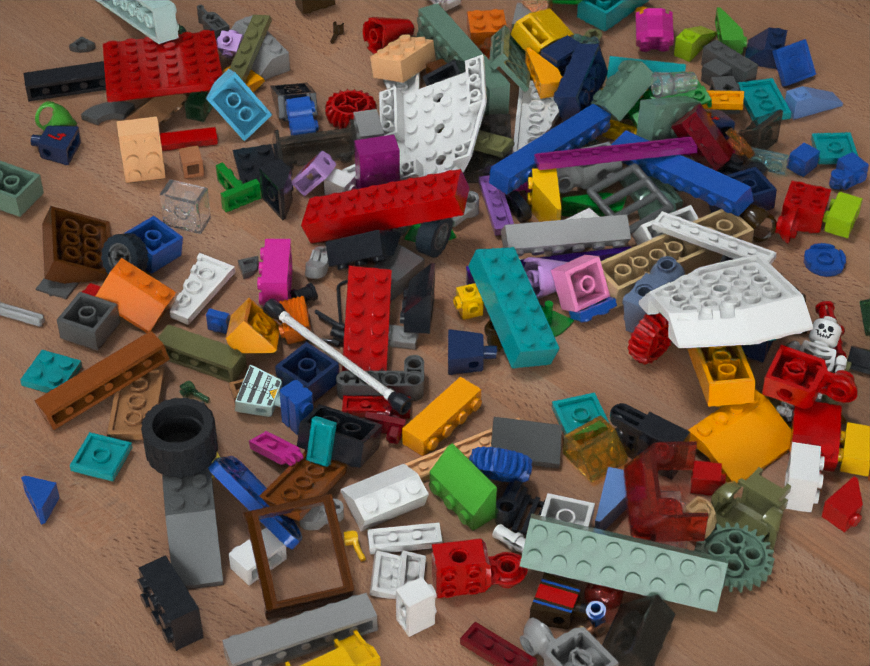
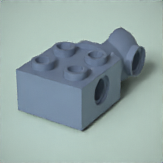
(662, 272)

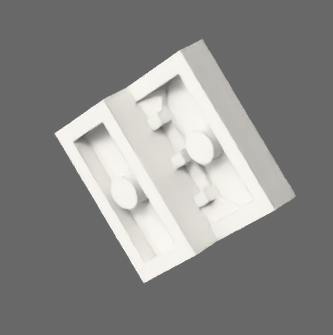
(394, 571)

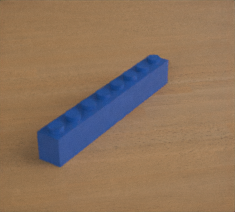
(569, 135)
(693, 178)

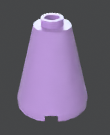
(540, 275)

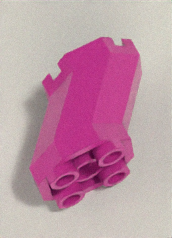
(654, 29)

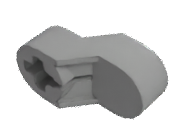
(317, 264)
(317, 518)

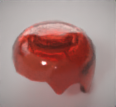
(608, 596)

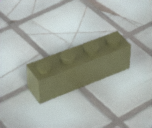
(203, 354)

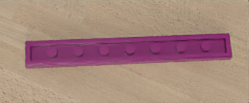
(615, 153)

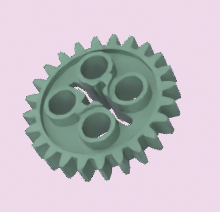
(747, 555)

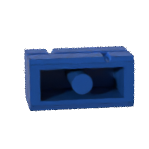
(295, 404)

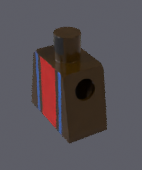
(557, 603)

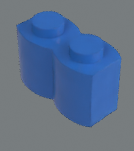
(300, 115)

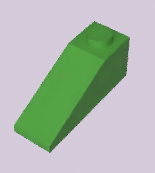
(729, 31)

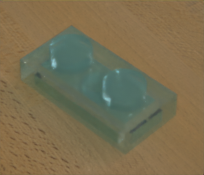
(772, 160)

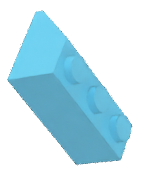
(237, 104)

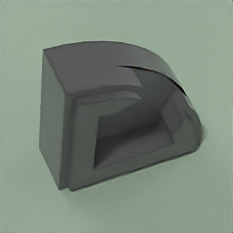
(82, 45)
(248, 266)

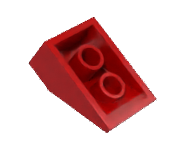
(820, 427)

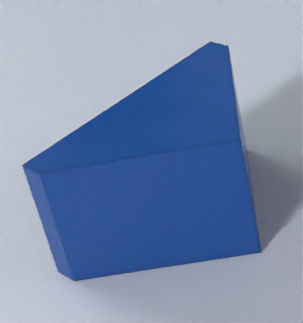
(42, 496)

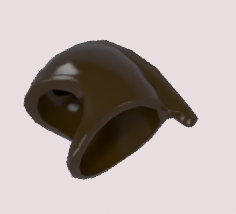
(754, 216)

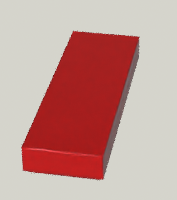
(188, 138)
(361, 404)

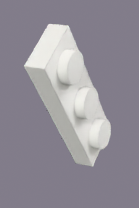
(404, 538)

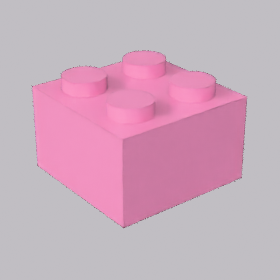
(580, 283)

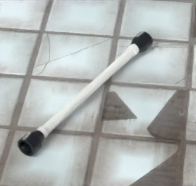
(397, 400)

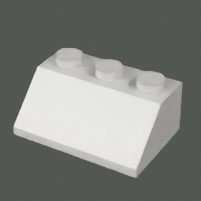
(385, 496)

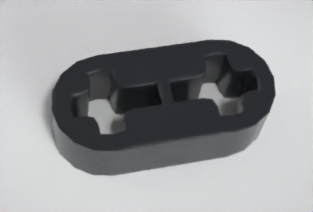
(518, 206)

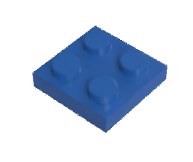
(794, 62)

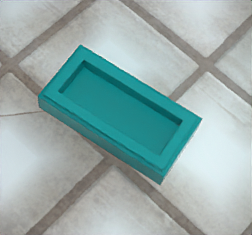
(321, 441)

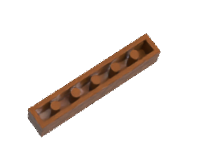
(102, 380)

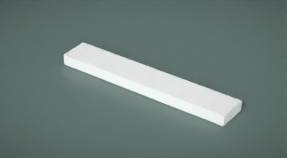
(709, 238)

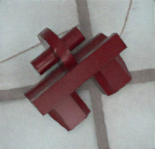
(391, 424)

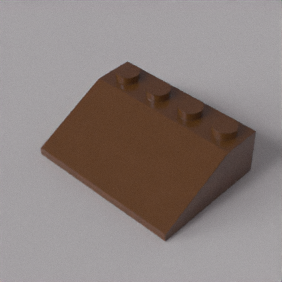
(73, 246)

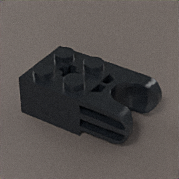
(641, 430)

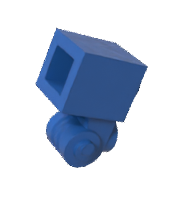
(848, 172)

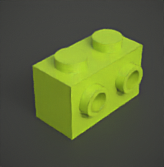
(842, 214)

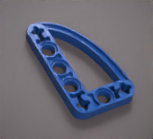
(247, 490)

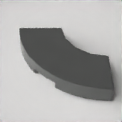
(107, 111)

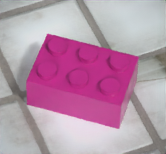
(275, 270)

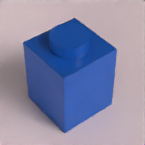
(803, 159)

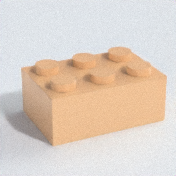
(402, 58)
(141, 149)

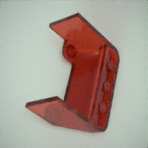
(648, 513)

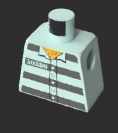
(258, 393)

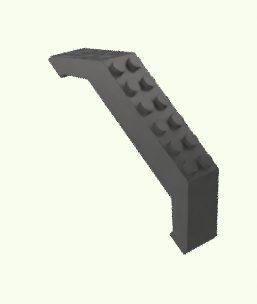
(192, 525)

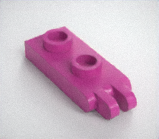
(276, 449)

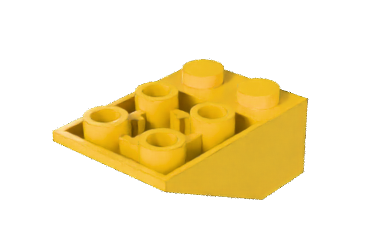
(539, 30)

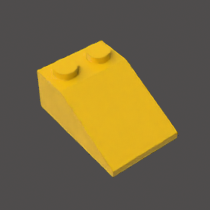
(544, 195)

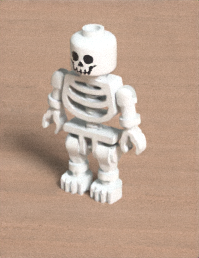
(823, 340)

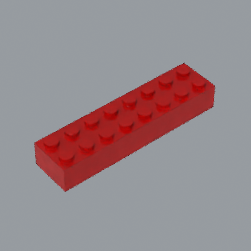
(386, 206)

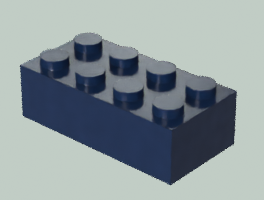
(581, 80)

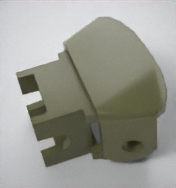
(759, 507)

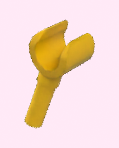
(351, 538)

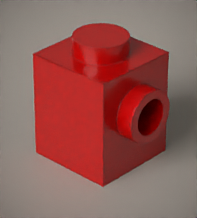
(706, 477)

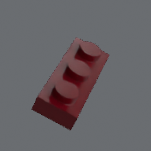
(494, 648)

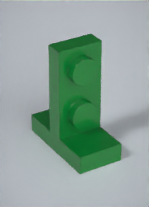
(236, 192)

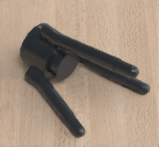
(337, 330)

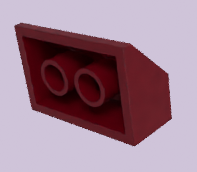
(712, 147)

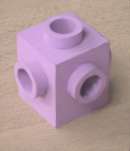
(229, 43)

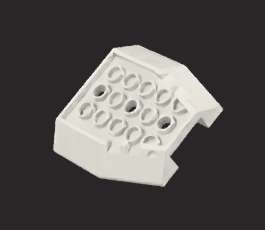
(419, 117)
(729, 305)

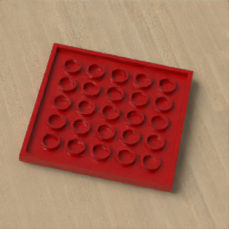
(152, 69)

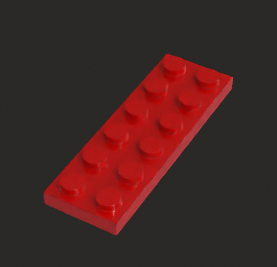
(367, 318)

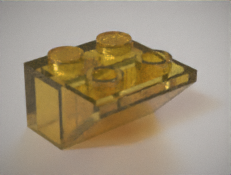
(594, 448)

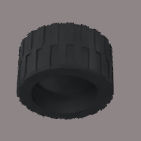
(183, 457)

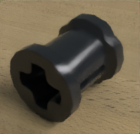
(309, 292)

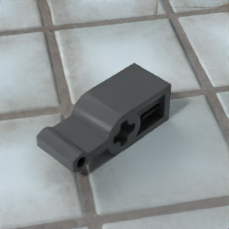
(211, 21)

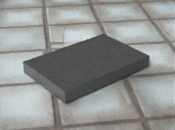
(534, 439)

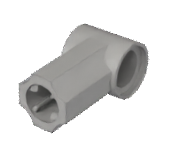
(471, 209)

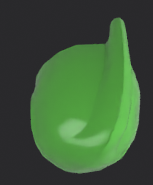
(60, 116)

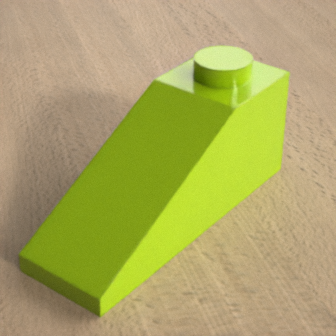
(692, 41)

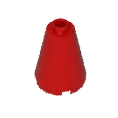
(382, 31)

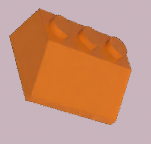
(138, 295)

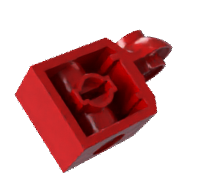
(802, 210)
(801, 377)
(468, 569)

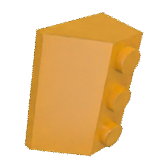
(252, 330)

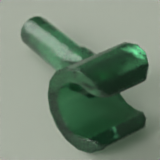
(188, 388)

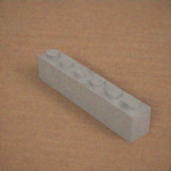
(567, 235)
(301, 633)

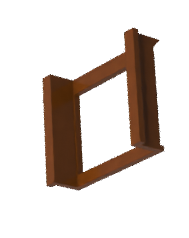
(278, 608)

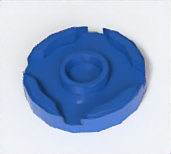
(824, 259)

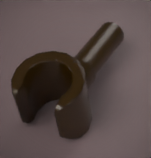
(337, 30)

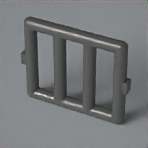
(644, 180)

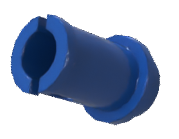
(596, 613)

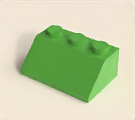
(463, 488)

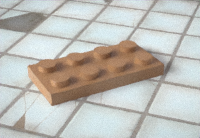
(133, 403)

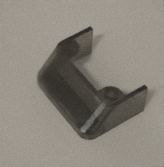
(302, 148)

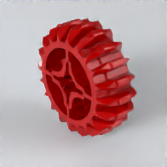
(341, 106)
(649, 339)

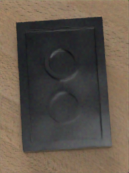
(250, 159)

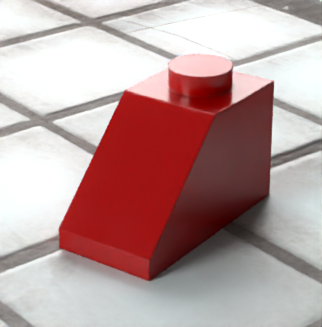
(844, 506)

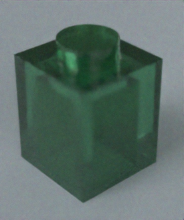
(197, 106)

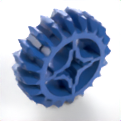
(502, 464)

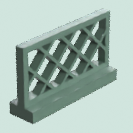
(509, 58)

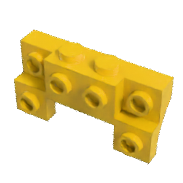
(348, 652)

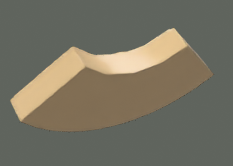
(702, 505)

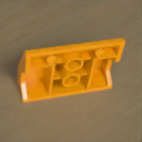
(743, 437)

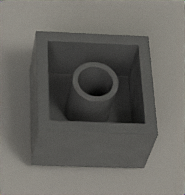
(88, 321)

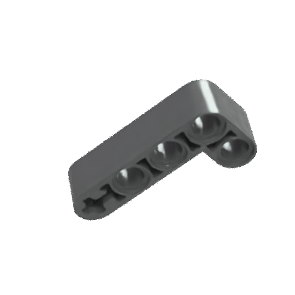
(408, 382)

